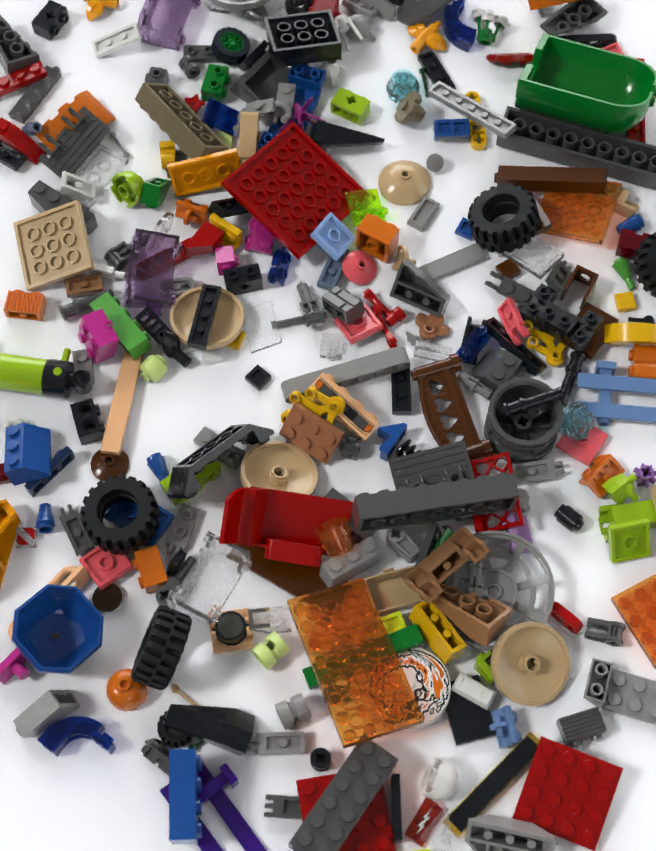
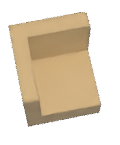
(624, 206)

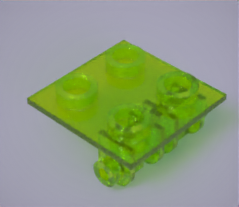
(364, 202)

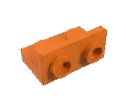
(602, 470)

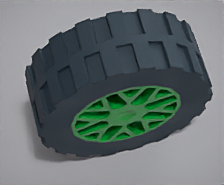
(230, 46)

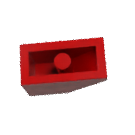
(204, 240)

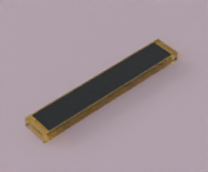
(493, 784)

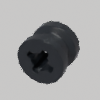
(323, 763)

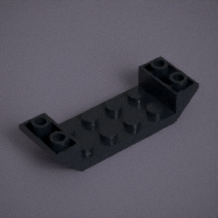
(183, 479)

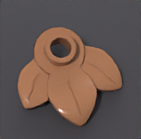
(431, 326)

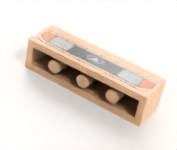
(354, 417)

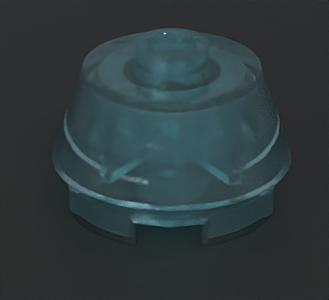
(401, 83)
(576, 421)

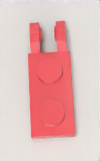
(512, 321)

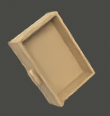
(390, 591)

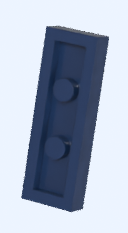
(58, 463)

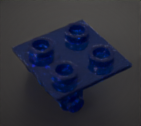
(220, 116)

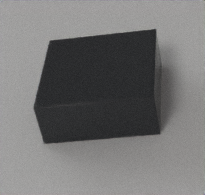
(258, 377)
(176, 563)

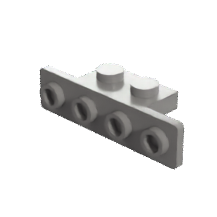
(371, 8)

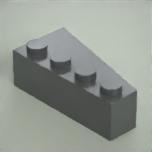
(13, 50)
(46, 198)

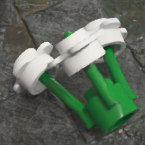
(486, 36)

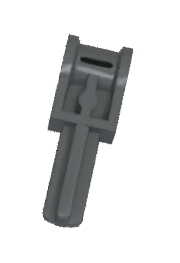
(118, 255)
(309, 307)
(174, 581)

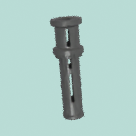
(78, 307)

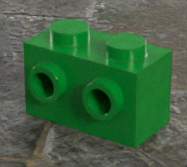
(216, 83)

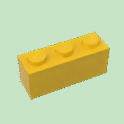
(437, 631)

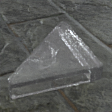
(438, 832)

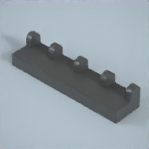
(34, 95)

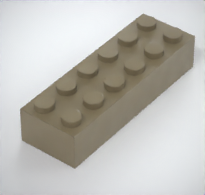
(178, 120)

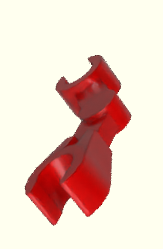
(390, 338)

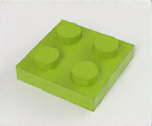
(629, 540)

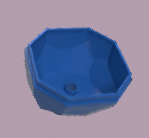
(63, 612)

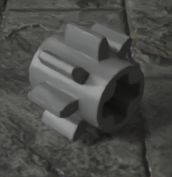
(349, 446)

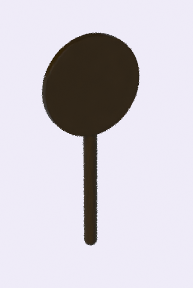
(108, 598)

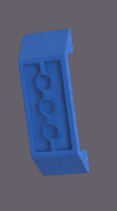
(309, 84)

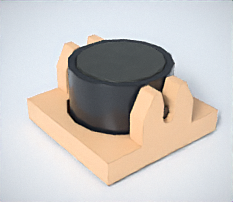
(231, 631)

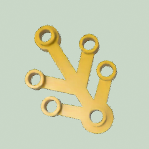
(548, 340)
(314, 407)

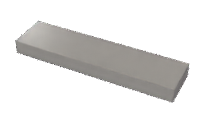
(454, 262)

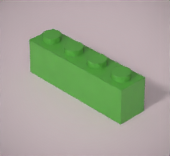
(130, 336)

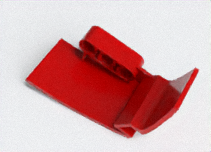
(280, 522)

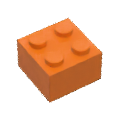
(377, 237)

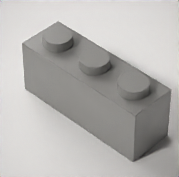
(347, 566)

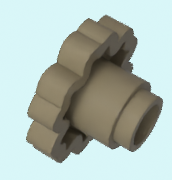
(410, 109)

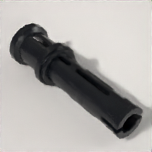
(571, 370)
(522, 405)

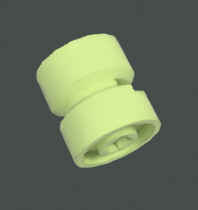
(263, 651)

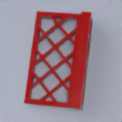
(481, 521)

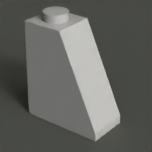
(45, 711)

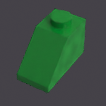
(155, 192)

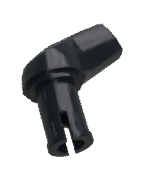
(171, 347)

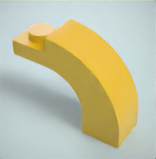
(630, 333)

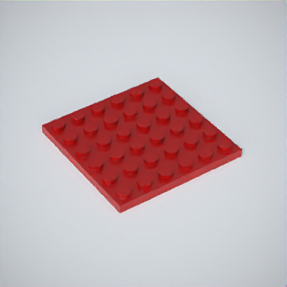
(291, 188)

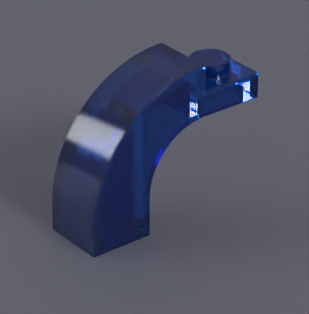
(454, 30)
(71, 728)

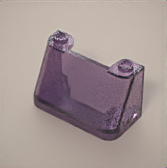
(163, 22)
(151, 270)

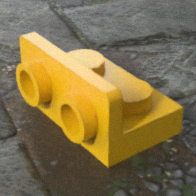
(232, 234)

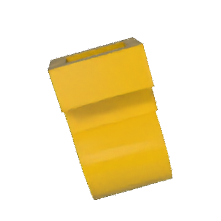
(167, 153)

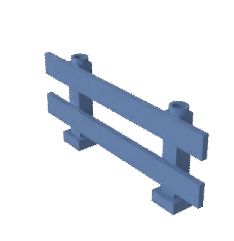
(605, 383)

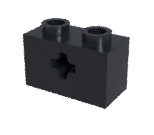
(50, 20)
(243, 279)

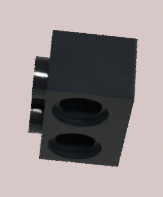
(84, 422)

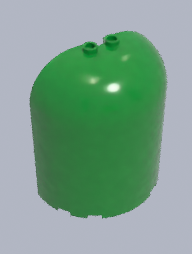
(586, 86)

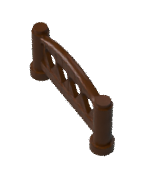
(444, 373)

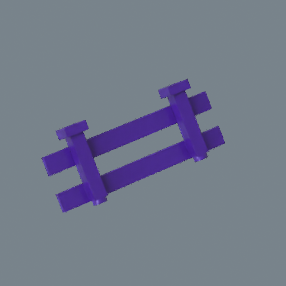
(214, 792)

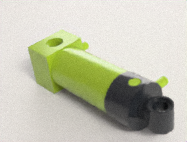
(43, 376)

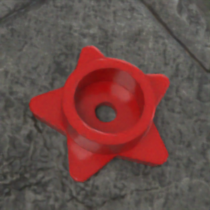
(195, 99)

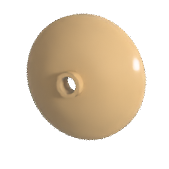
(401, 189)

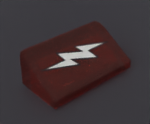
(422, 819)

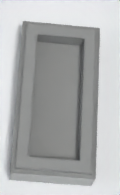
(423, 213)

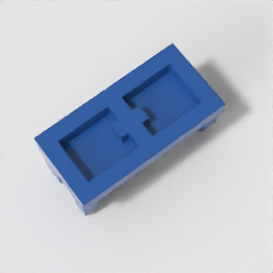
(451, 128)

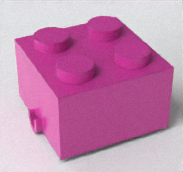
(97, 337)

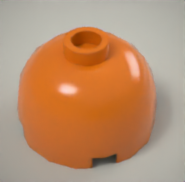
(124, 692)

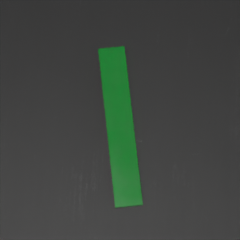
(401, 640)

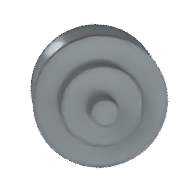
(434, 162)

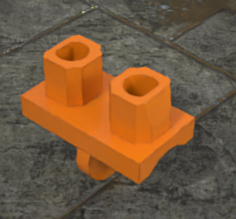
(190, 212)

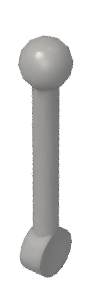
(112, 134)

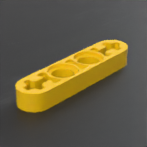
(473, 133)

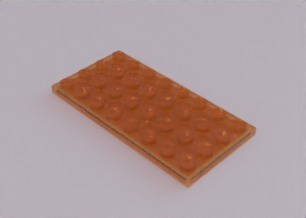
(354, 663)

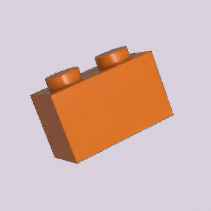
(151, 569)

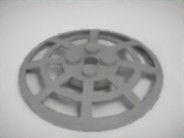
(506, 583)

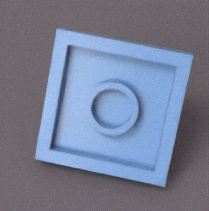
(332, 236)

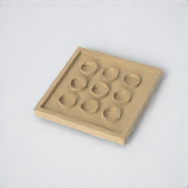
(53, 245)

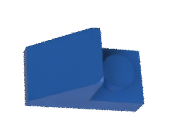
(392, 436)

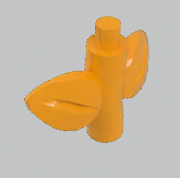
(95, 7)
(426, 36)

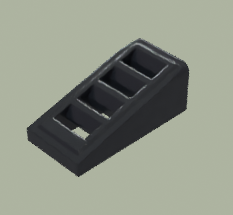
(158, 321)

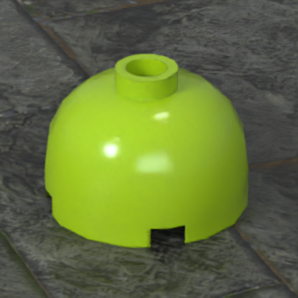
(127, 187)

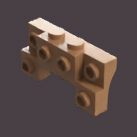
(444, 561)

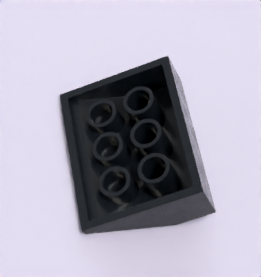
(303, 38)

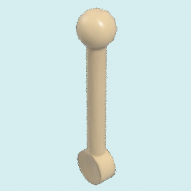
(175, 689)

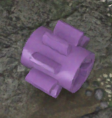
(648, 471)

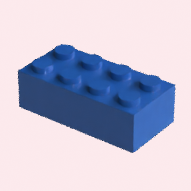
(183, 796)

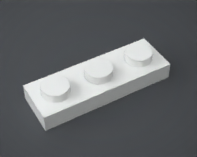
(116, 40)

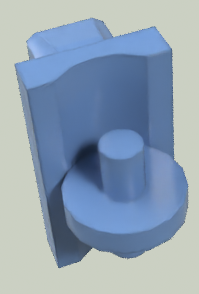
(504, 726)

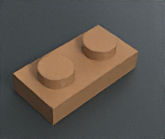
(84, 285)

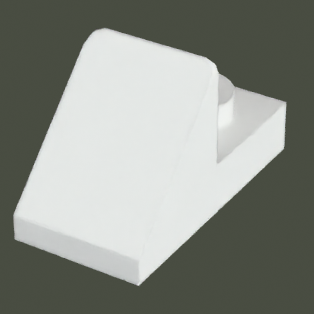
(75, 185)

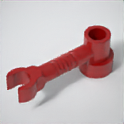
(393, 316)

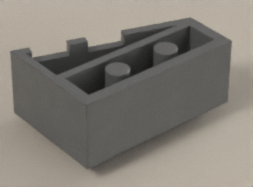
(419, 290)

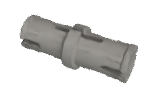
(475, 385)

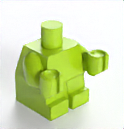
(620, 488)

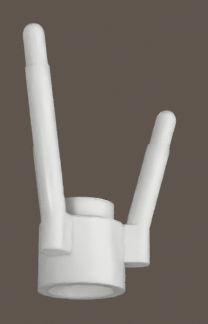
(343, 24)

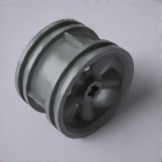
(534, 447)

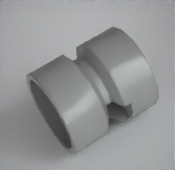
(293, 711)

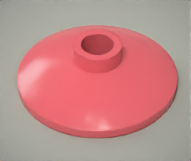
(356, 273)

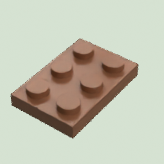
(311, 433)

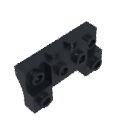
(558, 322)

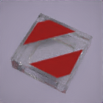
(26, 537)

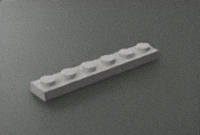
(472, 110)

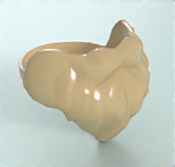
(401, 256)

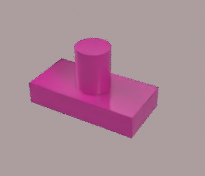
(13, 665)

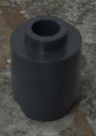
(569, 518)

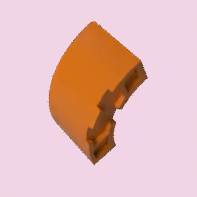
(82, 99)

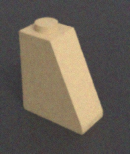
(248, 135)

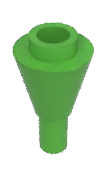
(623, 269)

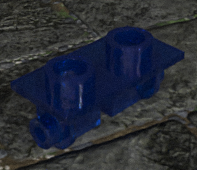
(281, 260)
(474, 344)

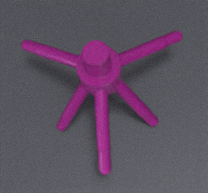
(301, 115)

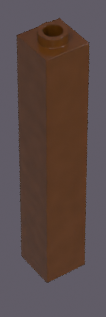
(553, 178)

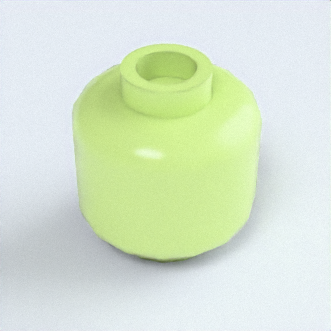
(153, 368)

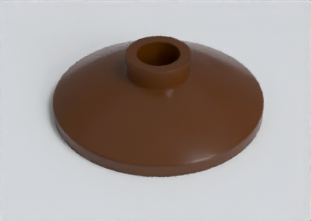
(117, 467)

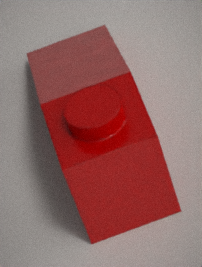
(17, 139)

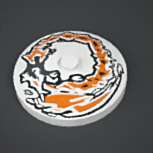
(428, 682)

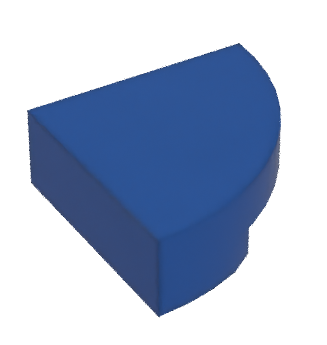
(464, 229)

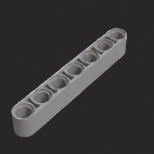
(353, 371)

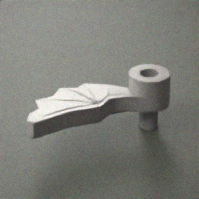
(413, 338)

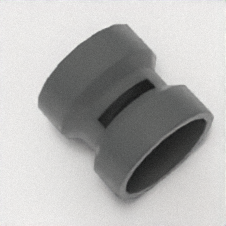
(189, 67)

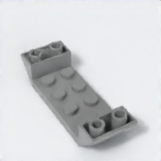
(621, 692)

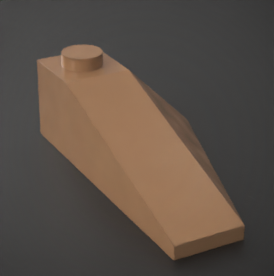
(476, 617)

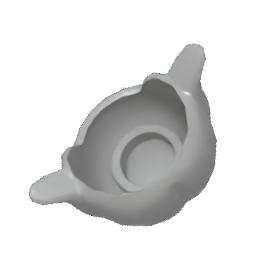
(363, 25)

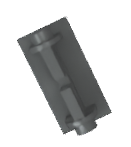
(156, 751)

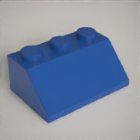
(27, 453)

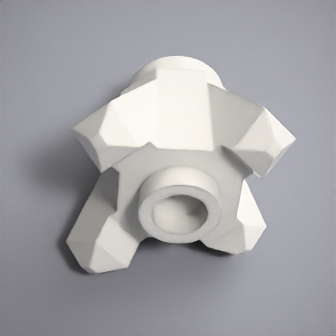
(333, 69)

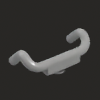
(264, 107)

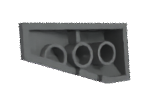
(574, 16)

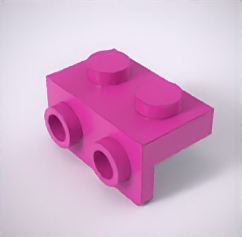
(258, 238)

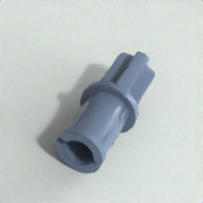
(32, 128)

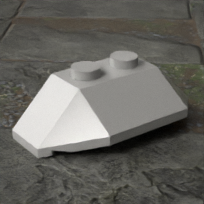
(506, 834)

